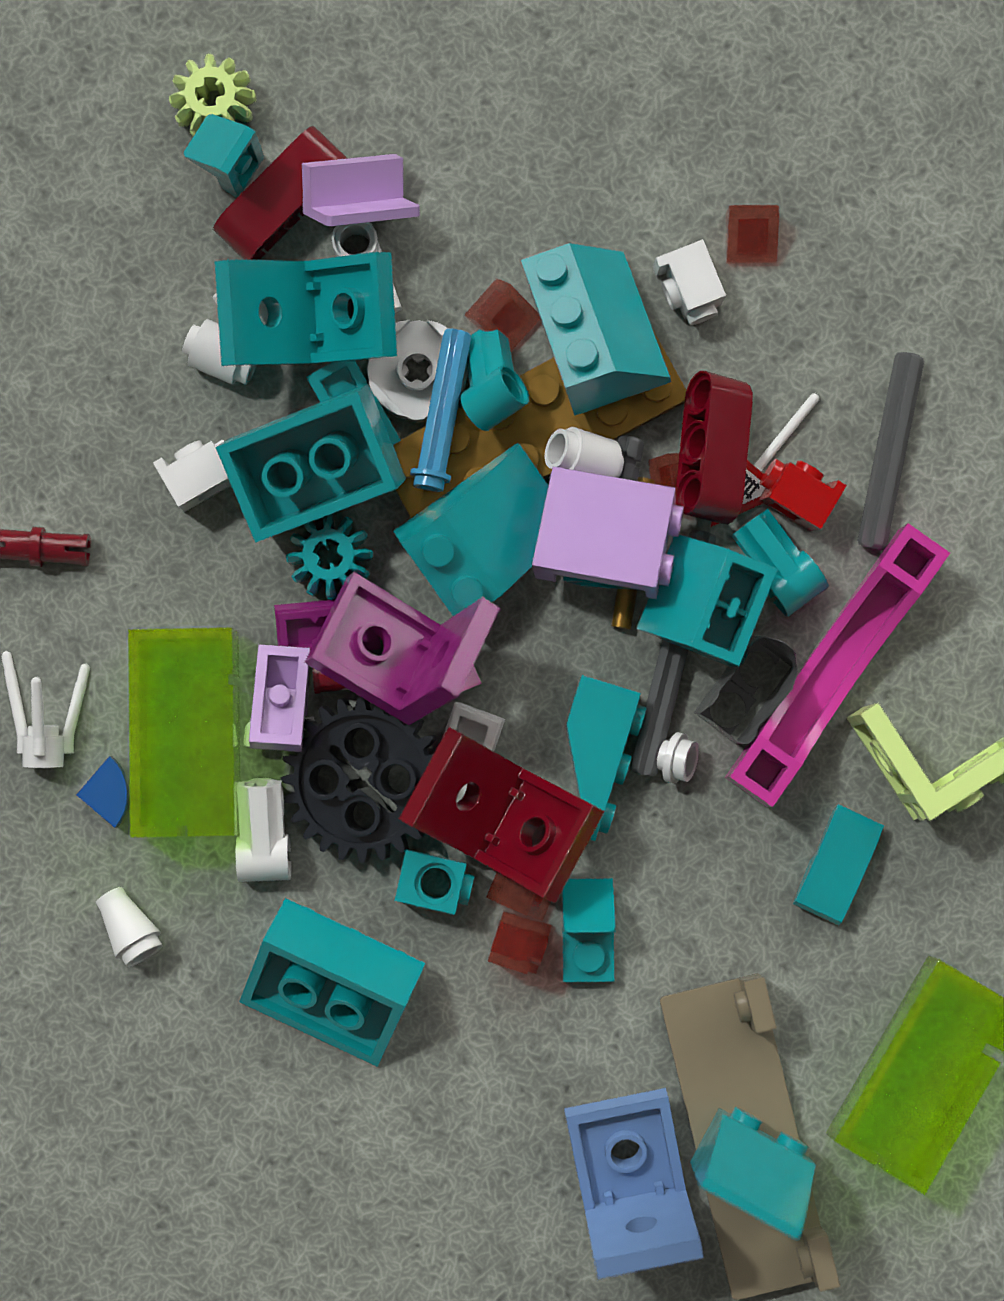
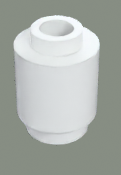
(203, 349)
(584, 452)

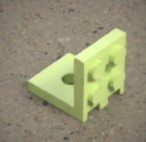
(921, 798)

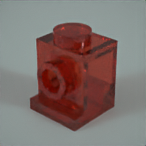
(519, 942)

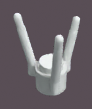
(42, 743)

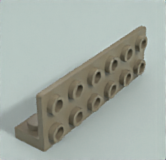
(728, 1060)

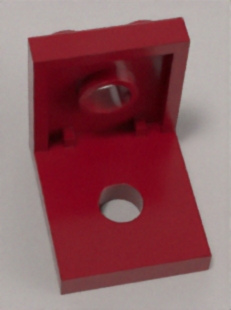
(501, 814)

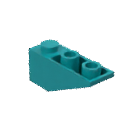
(597, 736)

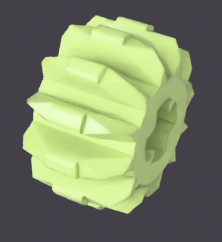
(197, 88)

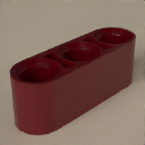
(274, 198)
(714, 447)

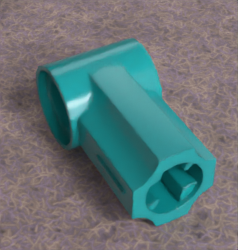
(494, 385)
(797, 575)

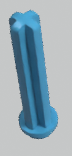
(442, 412)

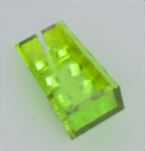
(183, 732)
(923, 1076)

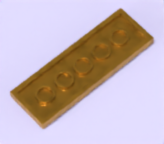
(532, 428)

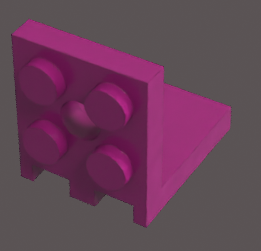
(420, 660)

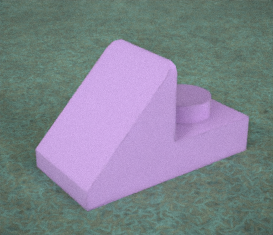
(279, 698)

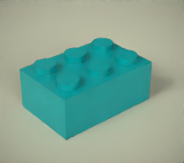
(311, 463)

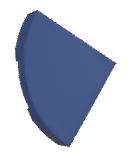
(107, 792)

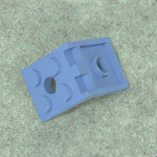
(635, 1204)

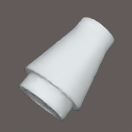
(128, 928)

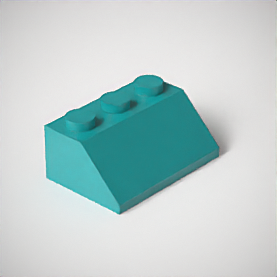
(595, 324)
(331, 982)

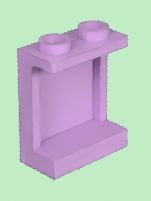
(607, 531)

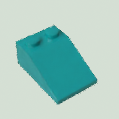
(480, 531)
(755, 1170)

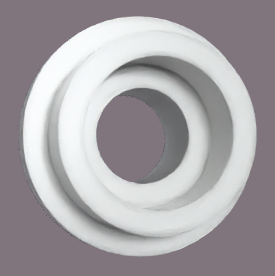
(678, 758)

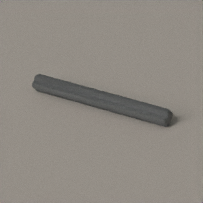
(662, 696)

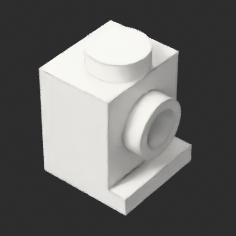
(691, 282)
(194, 475)

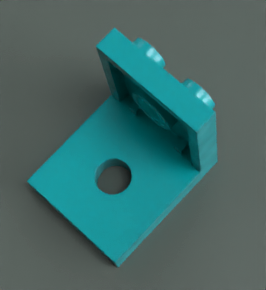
(306, 310)

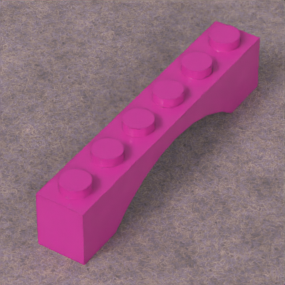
(836, 664)

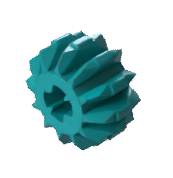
(314, 563)

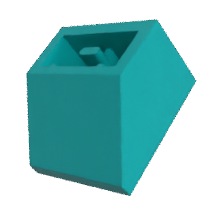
(709, 600)

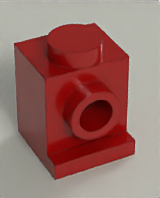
(799, 493)

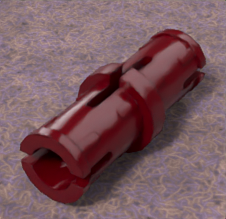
(44, 547)

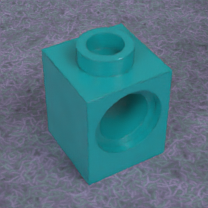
(410, 885)

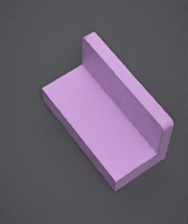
(356, 190)

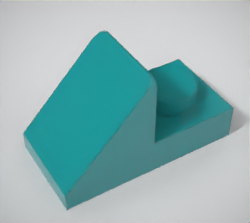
(226, 151)
(588, 930)

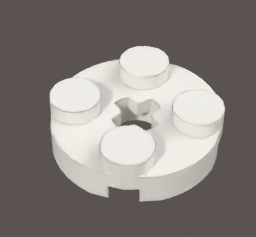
(387, 375)

